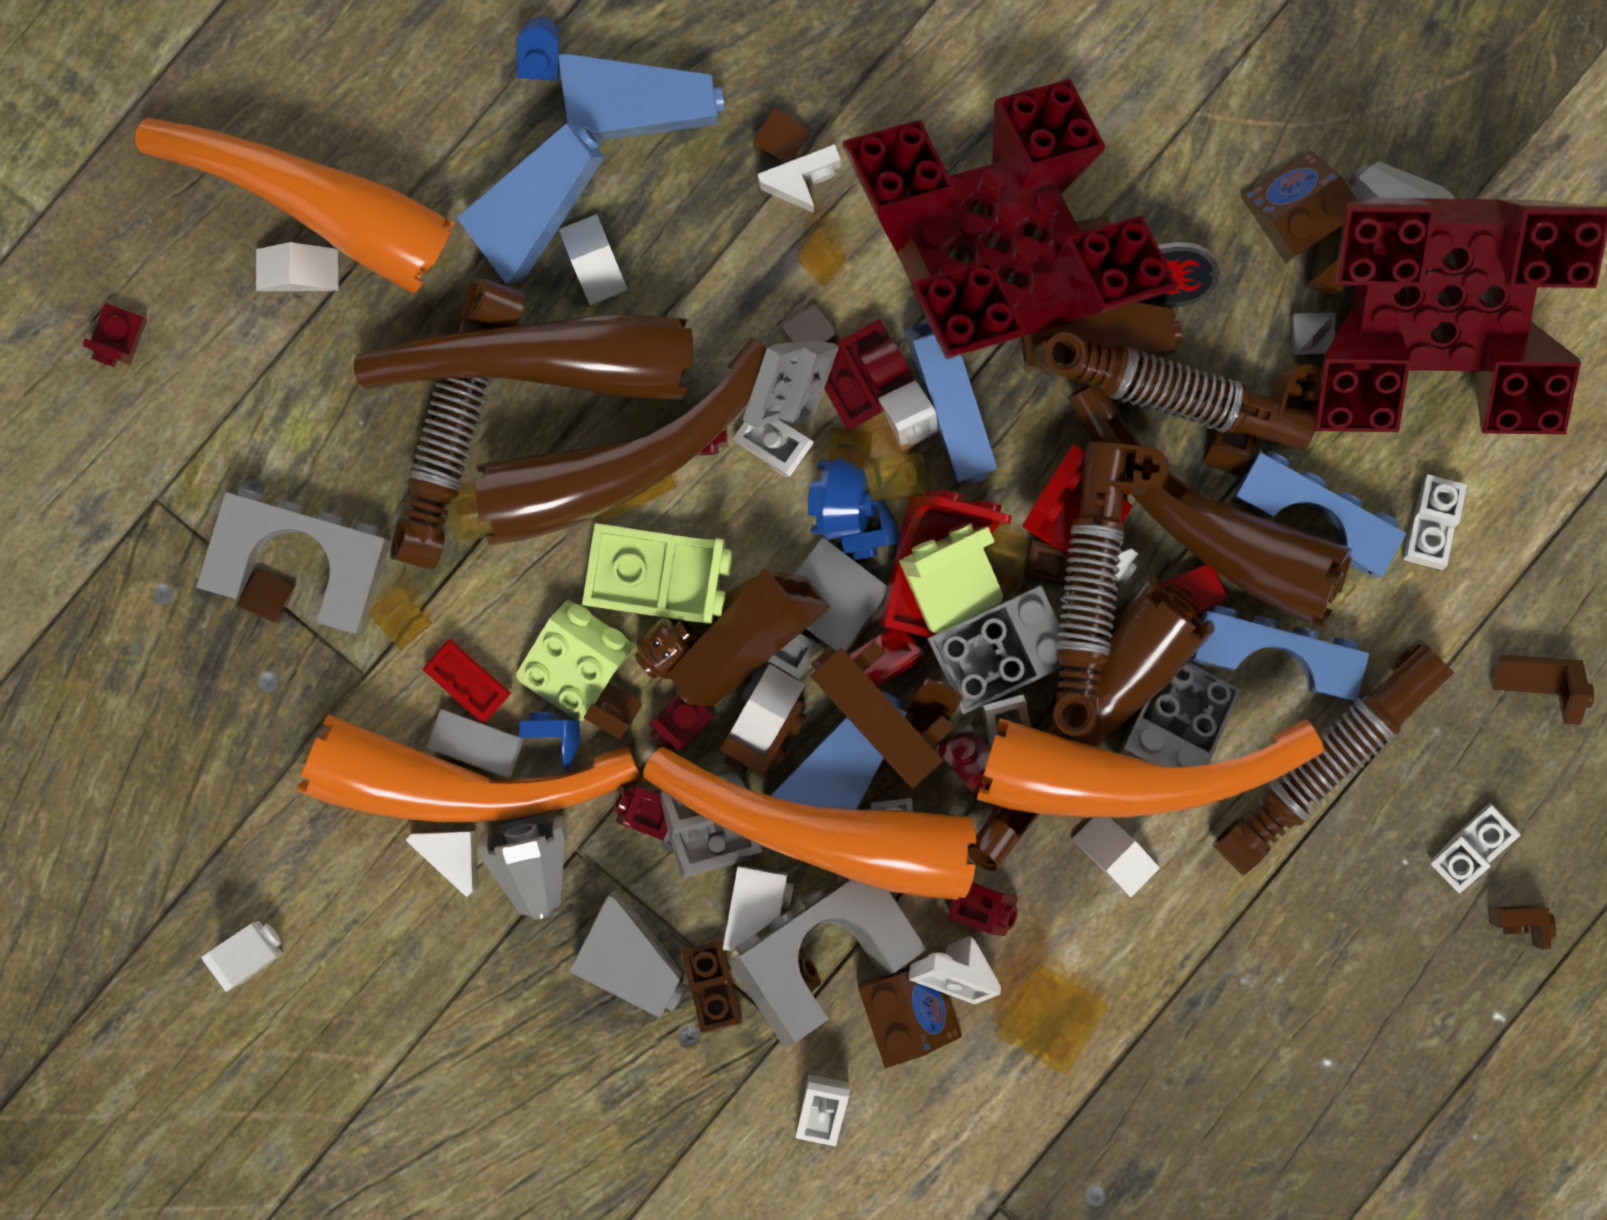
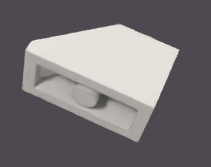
(755, 902)
(243, 955)

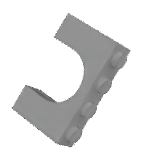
(248, 525)
(771, 966)

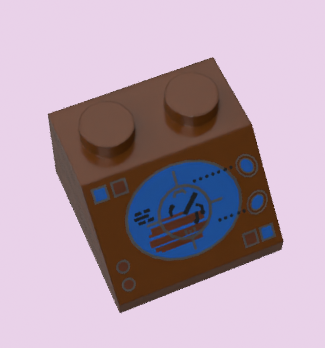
(1299, 204)
(907, 1017)

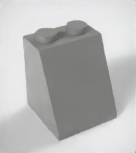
(629, 959)

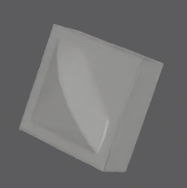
(1312, 333)

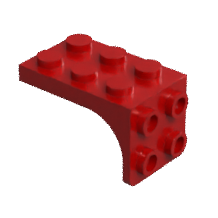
(925, 520)

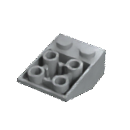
(1000, 649)
(1181, 720)

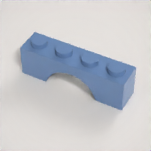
(1272, 486)
(1330, 668)

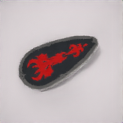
(1194, 271)

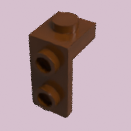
(1547, 676)
(931, 702)
(742, 757)

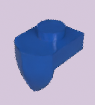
(538, 50)
(865, 544)
(544, 725)

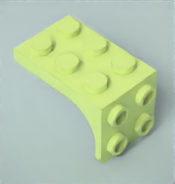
(656, 574)

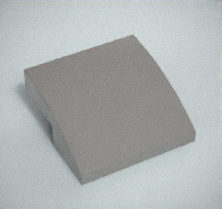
(790, 383)
(849, 591)
(701, 843)

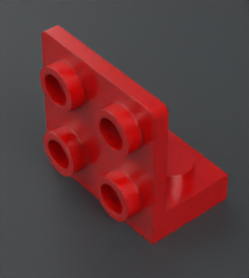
(1059, 504)

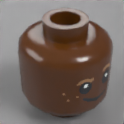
(663, 646)

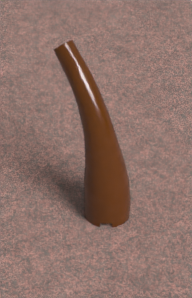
(593, 354)
(564, 488)
(1256, 554)
(1148, 649)

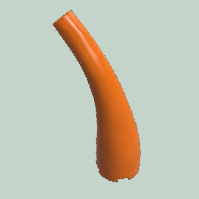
(350, 212)
(390, 779)
(1073, 779)
(874, 847)

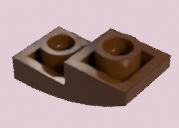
(711, 987)

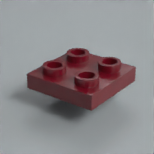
(863, 371)

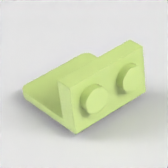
(953, 577)
(573, 659)

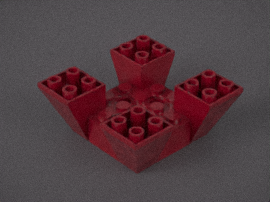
(997, 243)
(1457, 293)

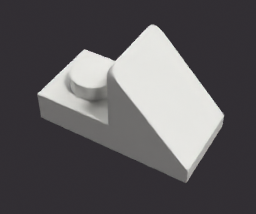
(789, 178)
(775, 444)
(958, 972)

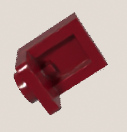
(968, 758)
(641, 811)

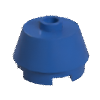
(840, 500)

